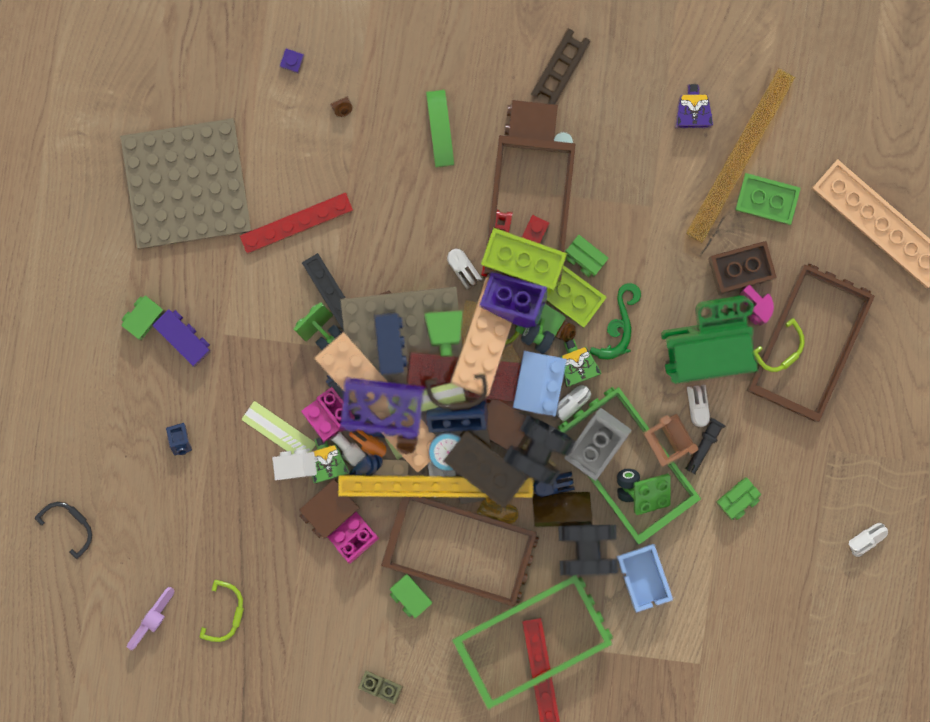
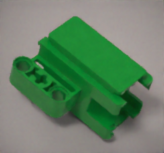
(713, 345)

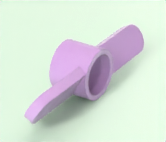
(152, 619)

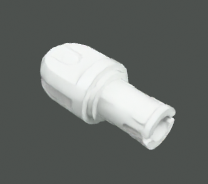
(350, 451)

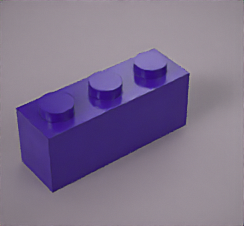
(182, 337)

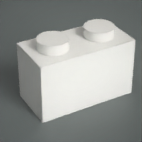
(294, 465)

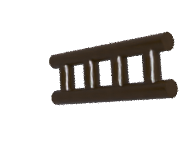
(558, 55)

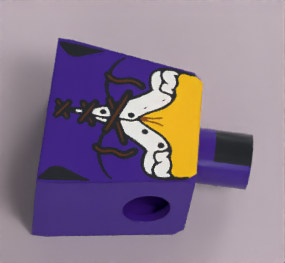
(693, 110)

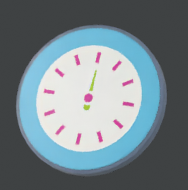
(440, 447)

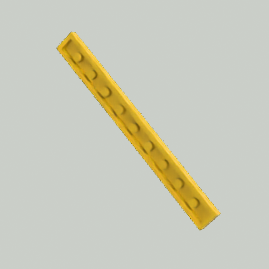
(417, 486)

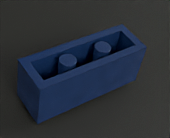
(390, 343)
(458, 420)

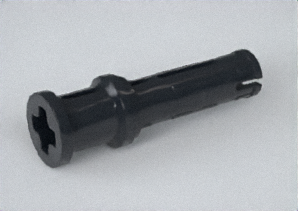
(709, 437)

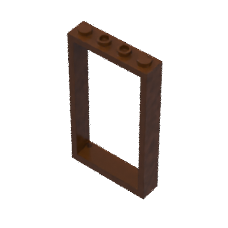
(534, 144)
(846, 286)
(521, 576)

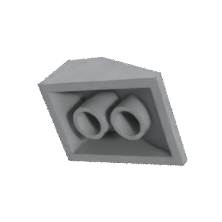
(598, 444)

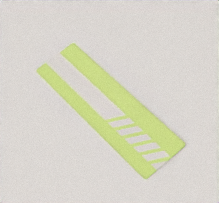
(445, 394)
(277, 429)

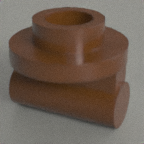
(342, 107)
(566, 332)
(406, 445)

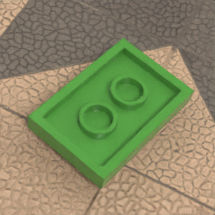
(767, 199)

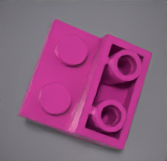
(762, 306)
(326, 414)
(353, 537)

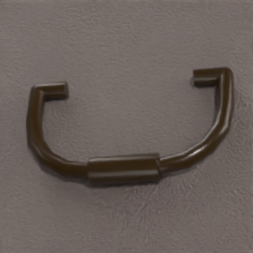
(458, 405)

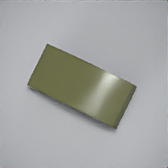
(380, 687)

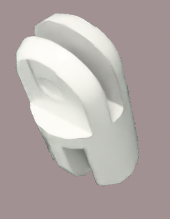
(460, 262)
(573, 402)
(698, 405)
(868, 539)

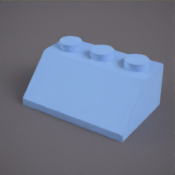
(539, 383)

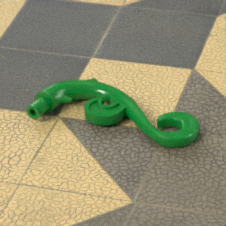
(612, 353)

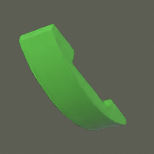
(440, 128)

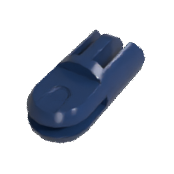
(367, 466)
(561, 481)

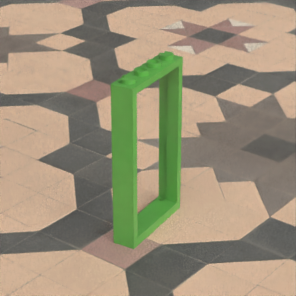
(668, 517)
(596, 616)

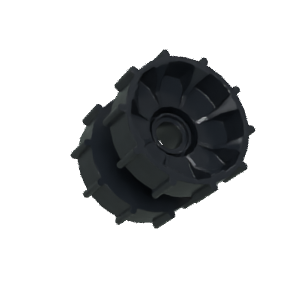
(535, 458)
(588, 550)

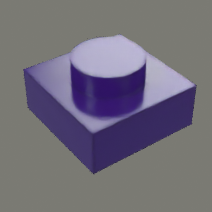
(291, 60)

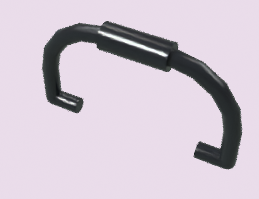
(77, 515)

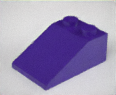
(514, 300)

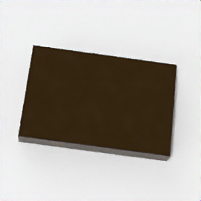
(562, 509)

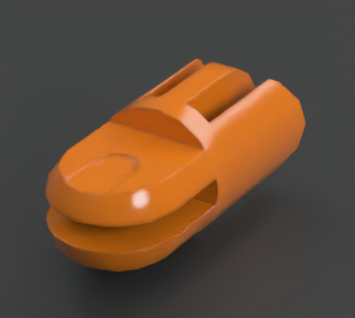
(372, 446)

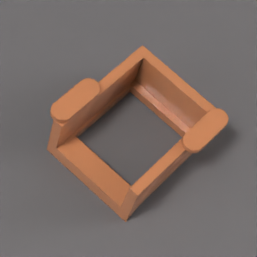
(677, 437)

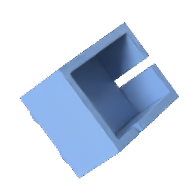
(644, 577)

